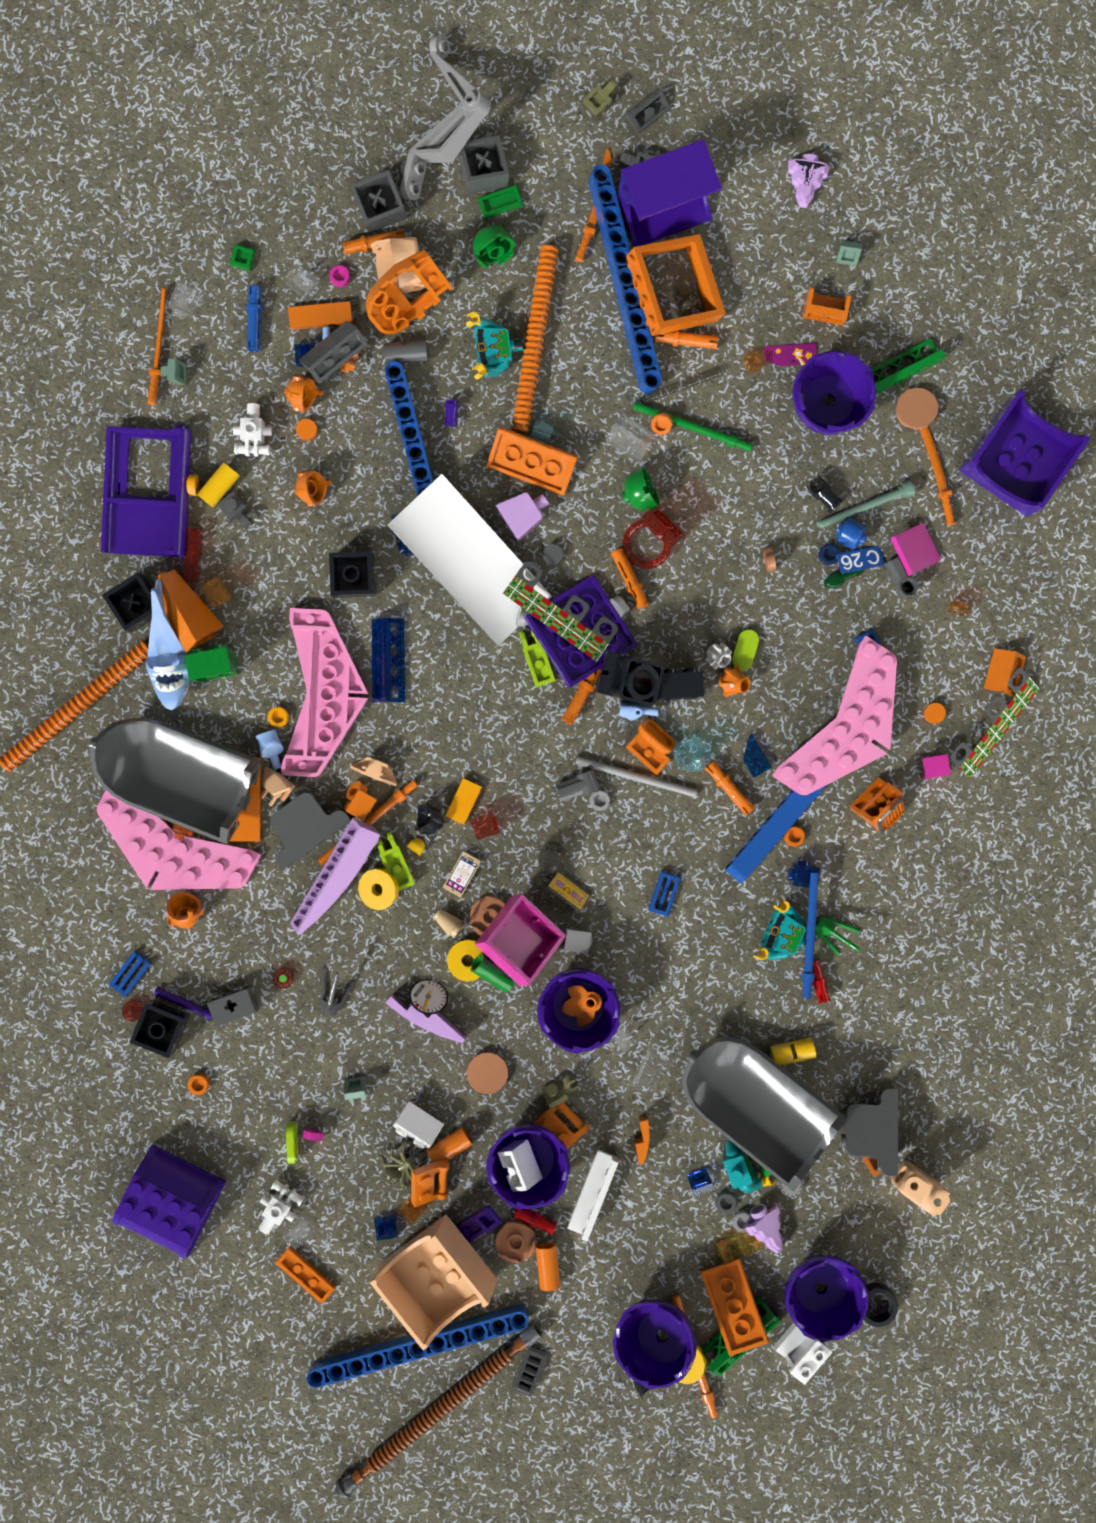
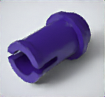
(451, 413)

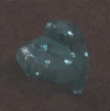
(692, 754)

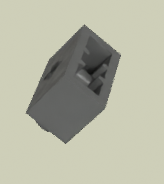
(224, 1014)

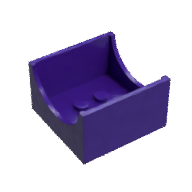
(667, 193)
(1022, 456)

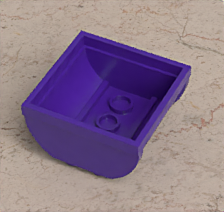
(168, 1201)

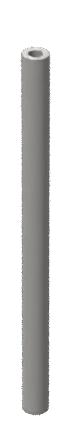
(636, 776)

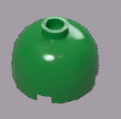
(493, 245)
(640, 491)

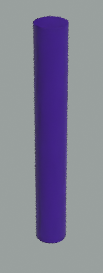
(183, 1002)

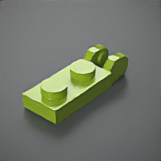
(537, 661)
(395, 862)

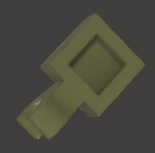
(599, 99)
(557, 1092)

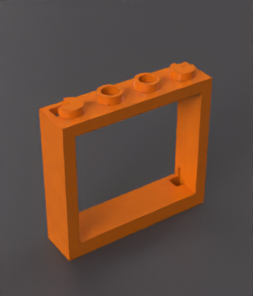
(703, 276)

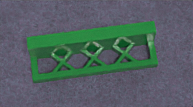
(907, 372)
(724, 1361)

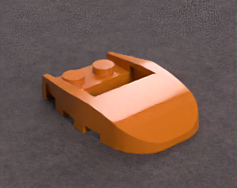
(389, 307)

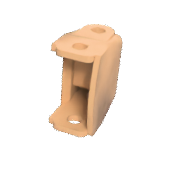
(393, 251)
(921, 1188)

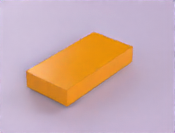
(463, 801)

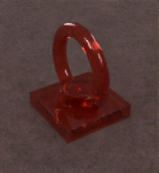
(662, 528)

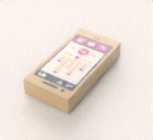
(462, 874)

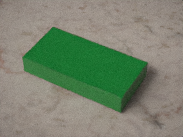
(500, 202)

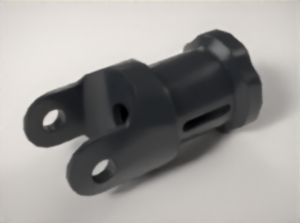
(826, 496)

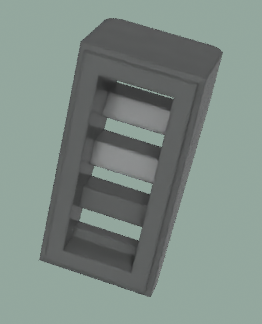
(522, 1387)

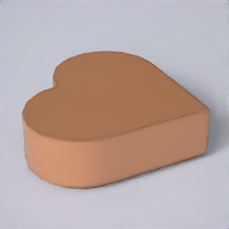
(769, 559)

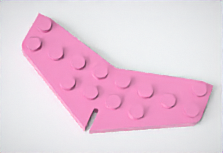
(328, 681)
(862, 717)
(181, 864)

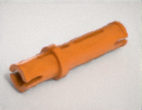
(364, 243)
(687, 339)
(630, 579)
(586, 686)
(723, 780)

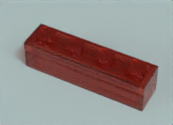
(193, 555)

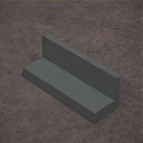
(333, 351)

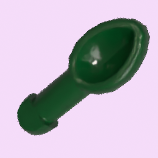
(837, 579)

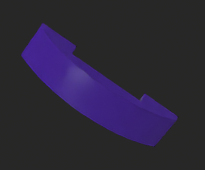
(478, 1223)

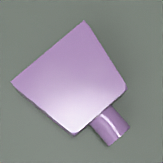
(522, 513)

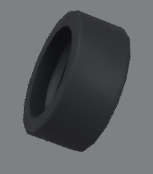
(892, 1310)

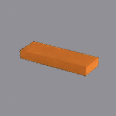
(320, 315)
(305, 1274)

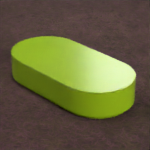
(745, 649)
(292, 1142)

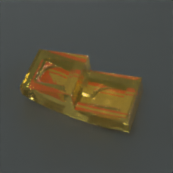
(737, 1245)

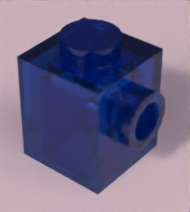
(800, 874)

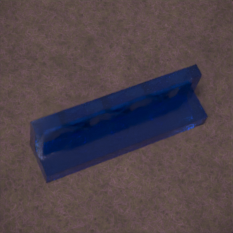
(383, 660)

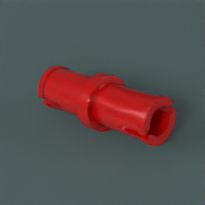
(820, 983)
(536, 1220)

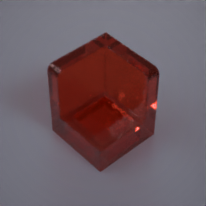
(485, 826)

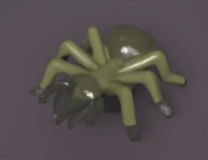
(402, 1164)

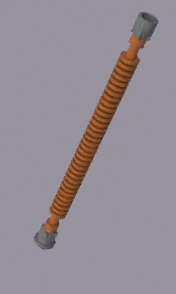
(437, 1411)

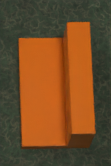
(1001, 668)

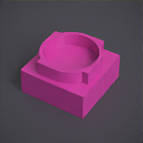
(520, 940)

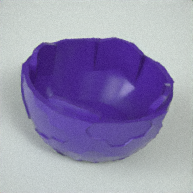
(842, 378)
(564, 1029)
(552, 1162)
(835, 1310)
(644, 1354)

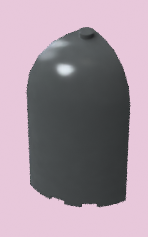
(174, 775)
(760, 1107)

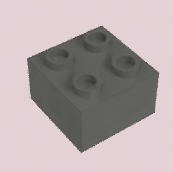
(483, 165)
(378, 201)

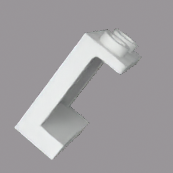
(802, 1353)

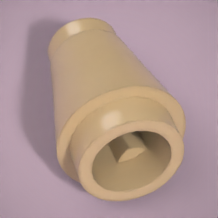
(449, 923)

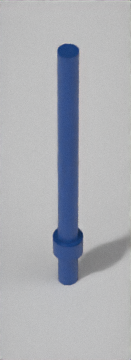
(808, 974)

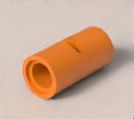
(450, 1145)
(548, 1266)

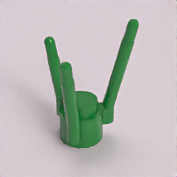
(825, 927)

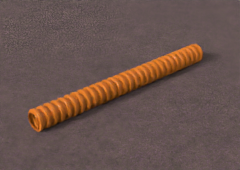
(534, 338)
(74, 706)

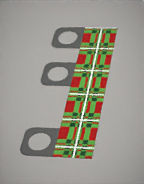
(559, 620)
(1002, 723)

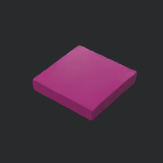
(915, 549)

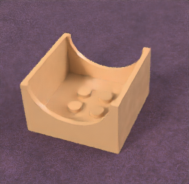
(433, 1280)

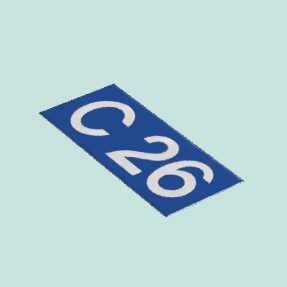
(860, 559)

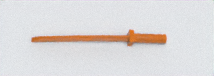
(589, 230)
(155, 372)
(944, 494)

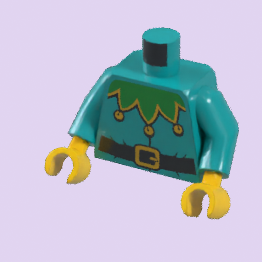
(492, 346)
(782, 934)
(742, 1170)

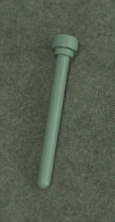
(904, 490)

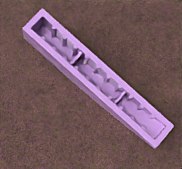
(337, 873)

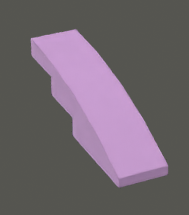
(434, 1023)

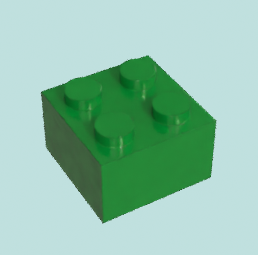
(211, 664)

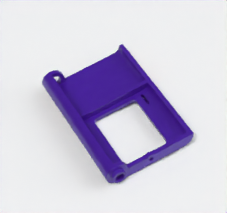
(138, 522)

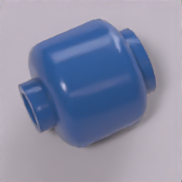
(851, 533)

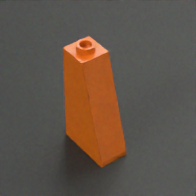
(187, 612)

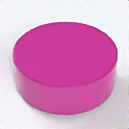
(340, 276)
(313, 1134)

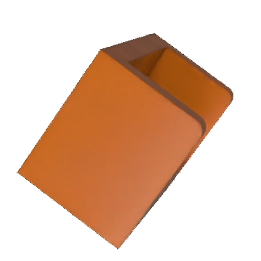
(826, 308)

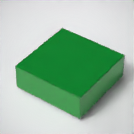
(242, 257)

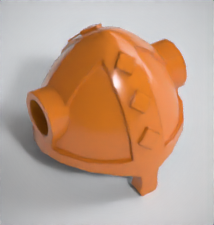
(301, 392)
(311, 487)
(183, 910)

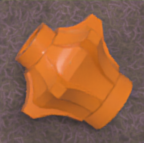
(734, 681)

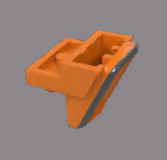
(879, 805)

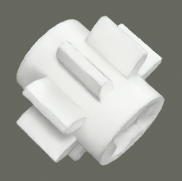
(718, 655)

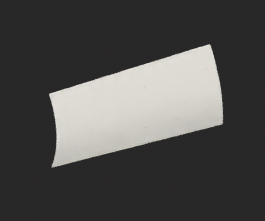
(463, 556)

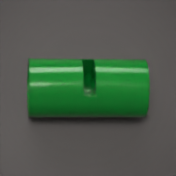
(489, 971)

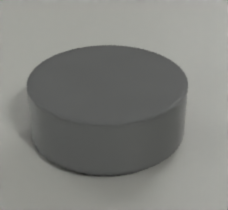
(552, 554)
(725, 1202)

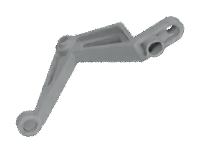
(473, 108)

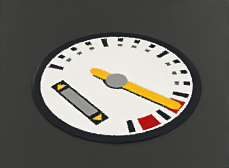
(428, 996)

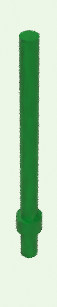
(730, 440)

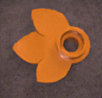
(579, 1005)

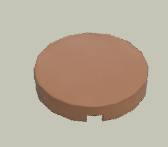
(916, 408)
(487, 909)
(487, 1072)
(517, 1235)

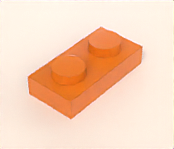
(647, 754)

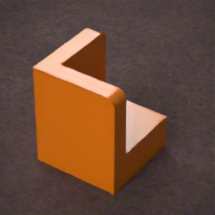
(360, 805)

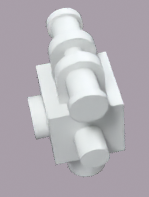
(252, 431)
(278, 1206)

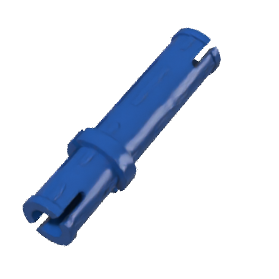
(254, 318)

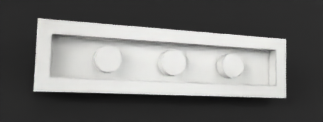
(593, 1194)

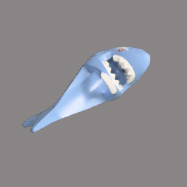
(165, 656)

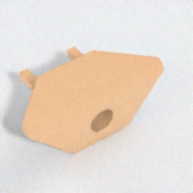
(375, 769)
(276, 784)

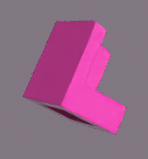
(935, 766)

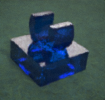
(301, 350)
(700, 1182)
(386, 1227)

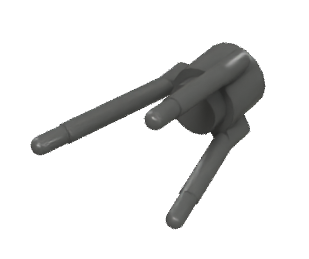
(330, 1004)

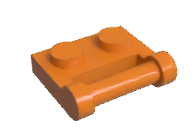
(551, 1121)
(423, 1183)

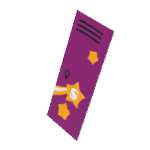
(789, 354)

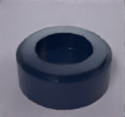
(827, 554)

